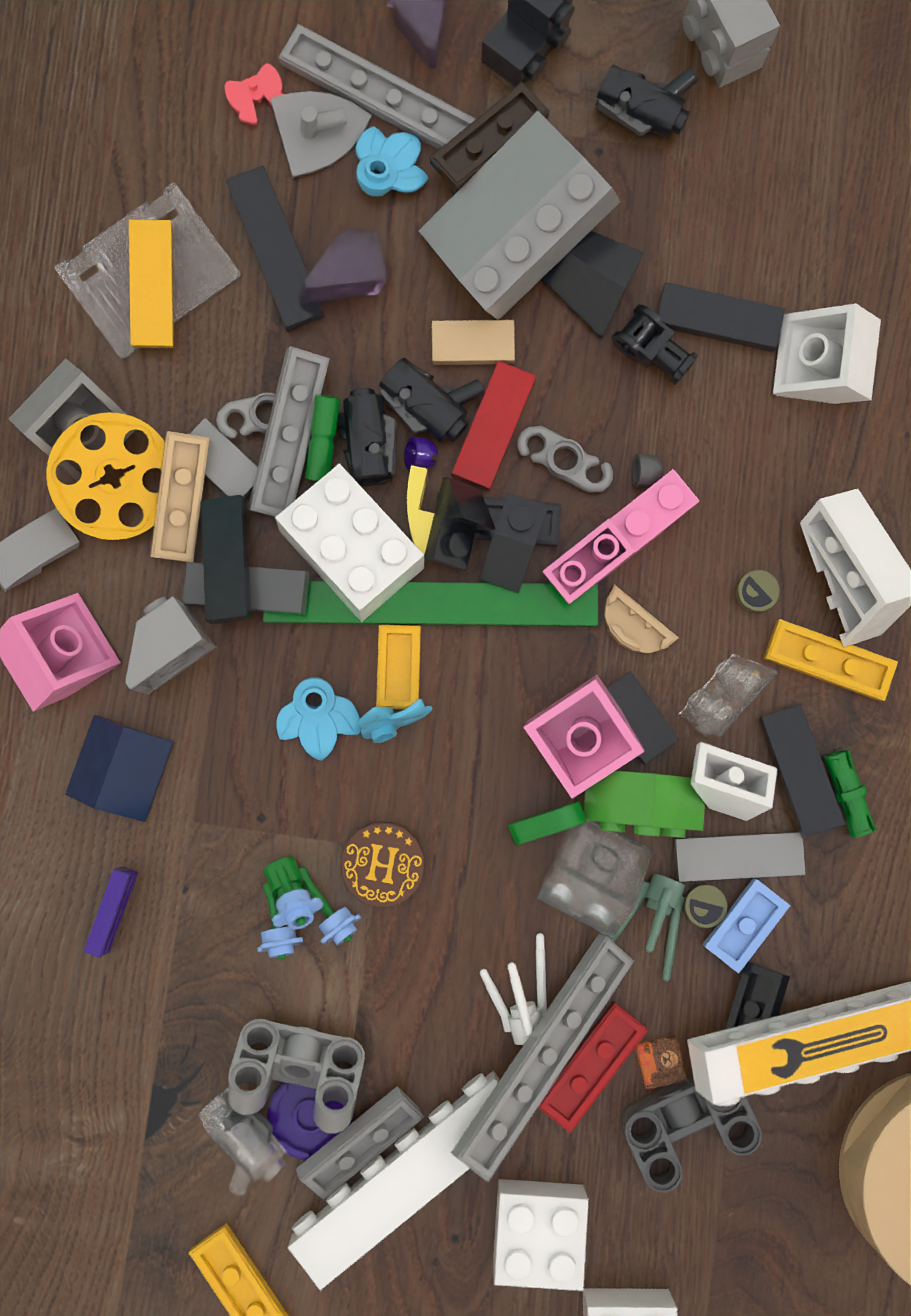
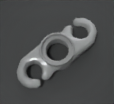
(247, 408)
(555, 442)

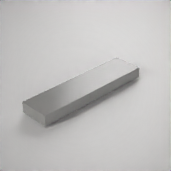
(288, 432)

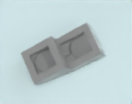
(34, 547)

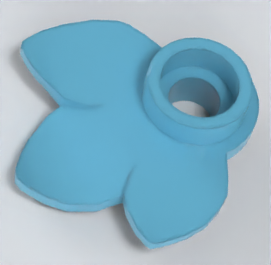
(390, 157)
(381, 723)
(317, 724)

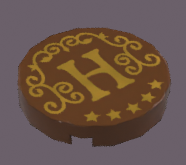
(382, 864)

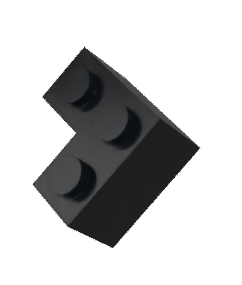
(525, 38)

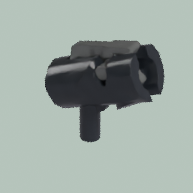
(645, 105)
(425, 404)
(368, 437)

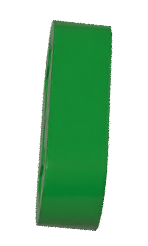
(547, 823)

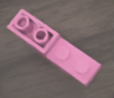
(621, 537)

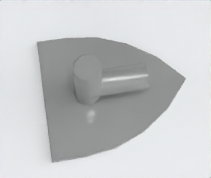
(317, 128)

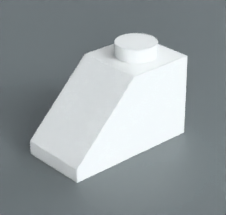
(732, 782)

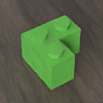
(648, 801)

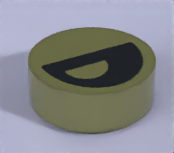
(757, 591)
(705, 905)

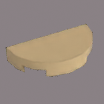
(633, 625)

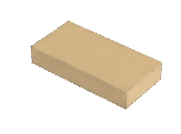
(473, 342)

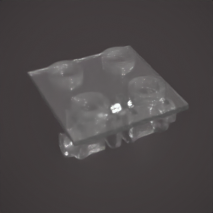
(726, 694)

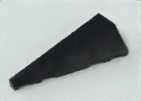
(594, 278)

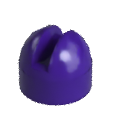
(419, 453)

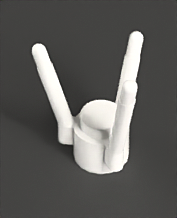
(524, 1014)

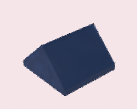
(119, 769)

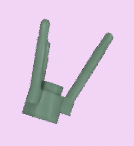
(665, 898)

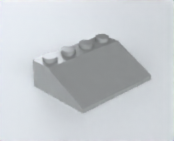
(519, 215)

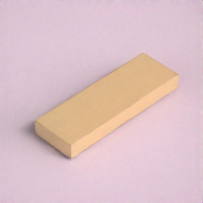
(179, 496)

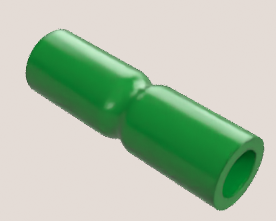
(323, 431)

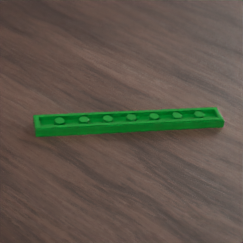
(453, 606)

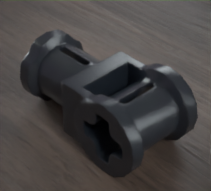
(653, 344)

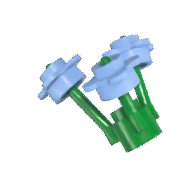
(297, 910)

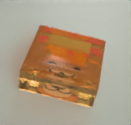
(660, 1062)

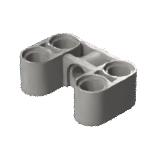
(297, 1058)

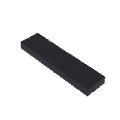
(273, 246)

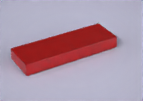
(493, 426)
(592, 1066)

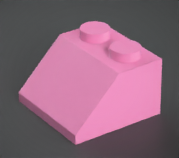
(55, 650)
(584, 736)

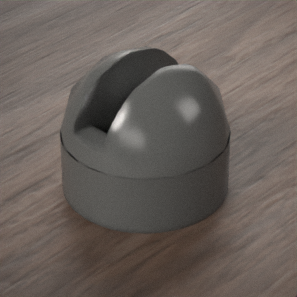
(646, 470)

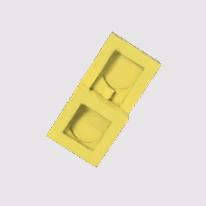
(419, 521)

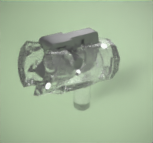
(245, 1140)

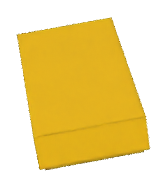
(398, 666)

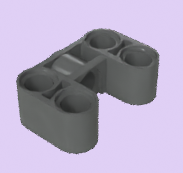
(676, 1113)

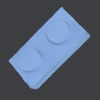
(746, 925)

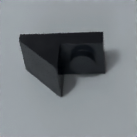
(456, 518)

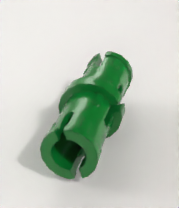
(850, 793)

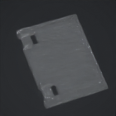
(198, 268)

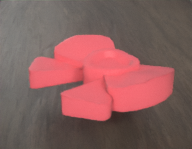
(252, 90)

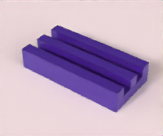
(110, 911)

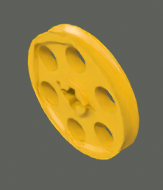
(91, 462)

